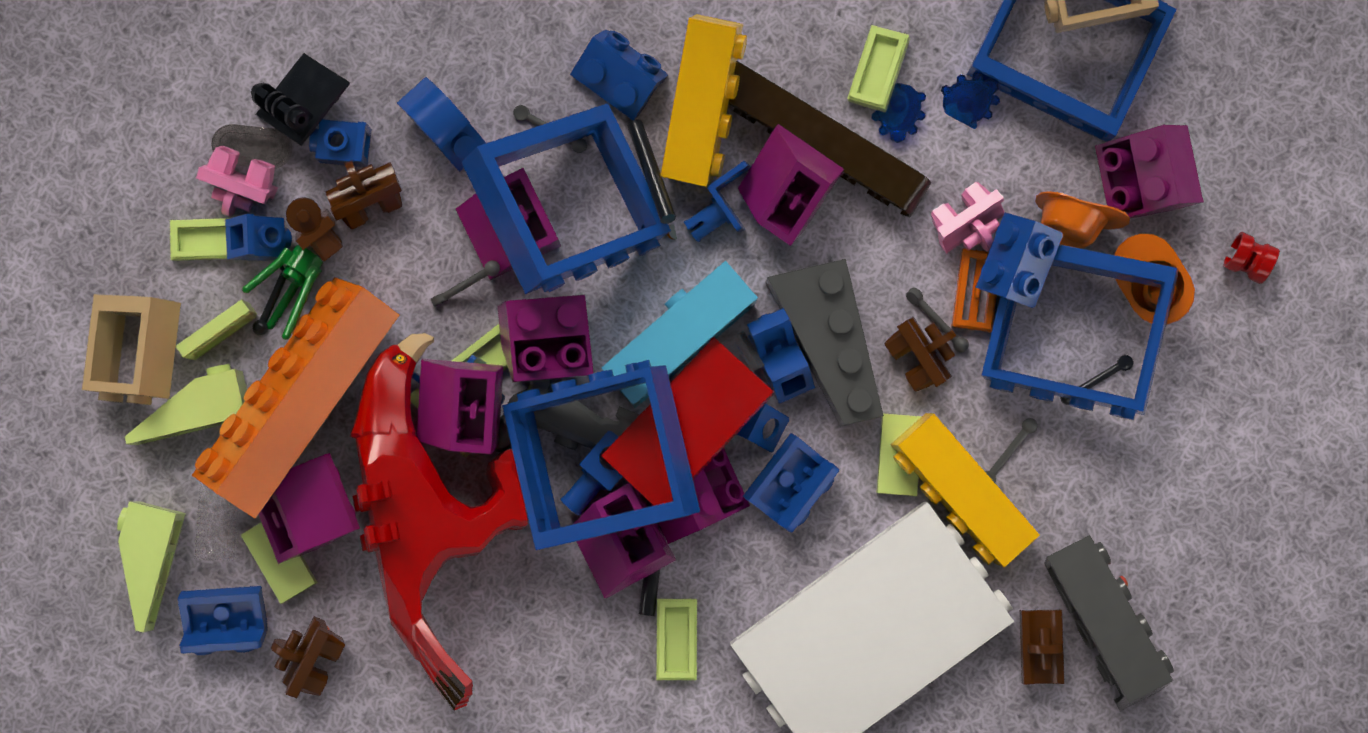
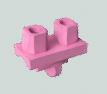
(221, 173)
(972, 225)

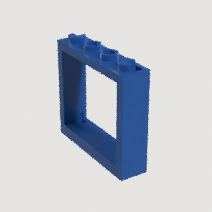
(1059, 104)
(509, 224)
(1083, 398)
(533, 469)

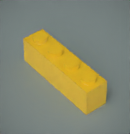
(702, 100)
(964, 490)

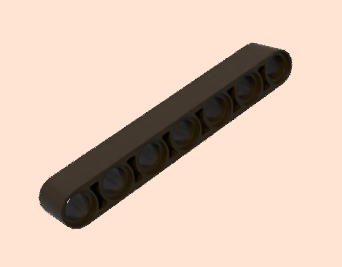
(862, 161)

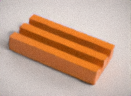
(971, 324)

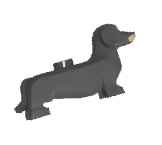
(570, 422)

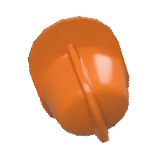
(1078, 219)
(1145, 297)

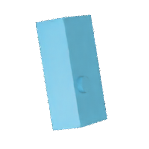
(686, 326)

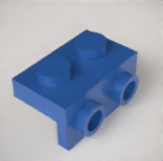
(619, 72)
(1019, 259)
(791, 483)
(222, 620)

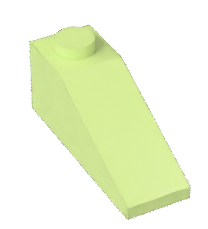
(196, 407)
(147, 552)

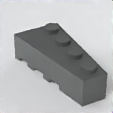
(830, 337)
(1109, 622)

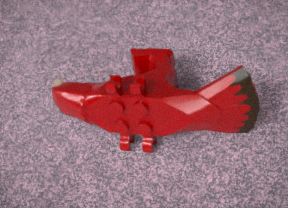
(414, 516)

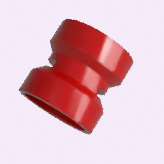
(1252, 258)

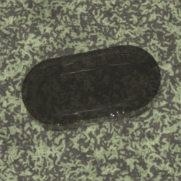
(254, 143)

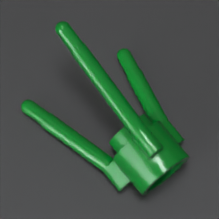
(302, 270)

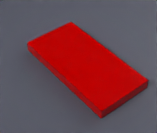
(712, 402)

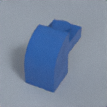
(441, 121)
(782, 358)

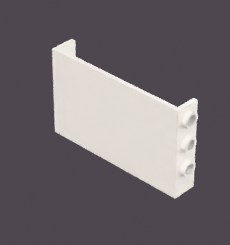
(873, 628)

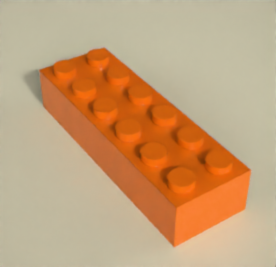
(294, 395)

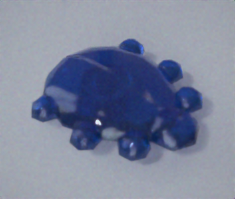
(970, 99)
(901, 113)

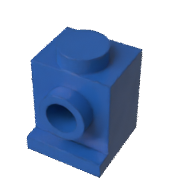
(354, 147)
(256, 237)

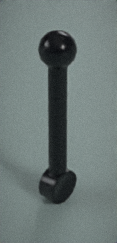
(260, 326)
(1123, 363)

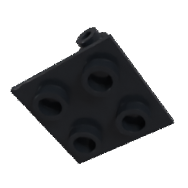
(299, 99)

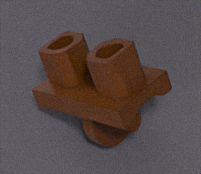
(363, 189)
(313, 227)
(912, 338)
(1041, 647)
(301, 674)

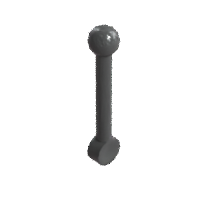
(522, 113)
(491, 268)
(915, 297)
(1028, 426)

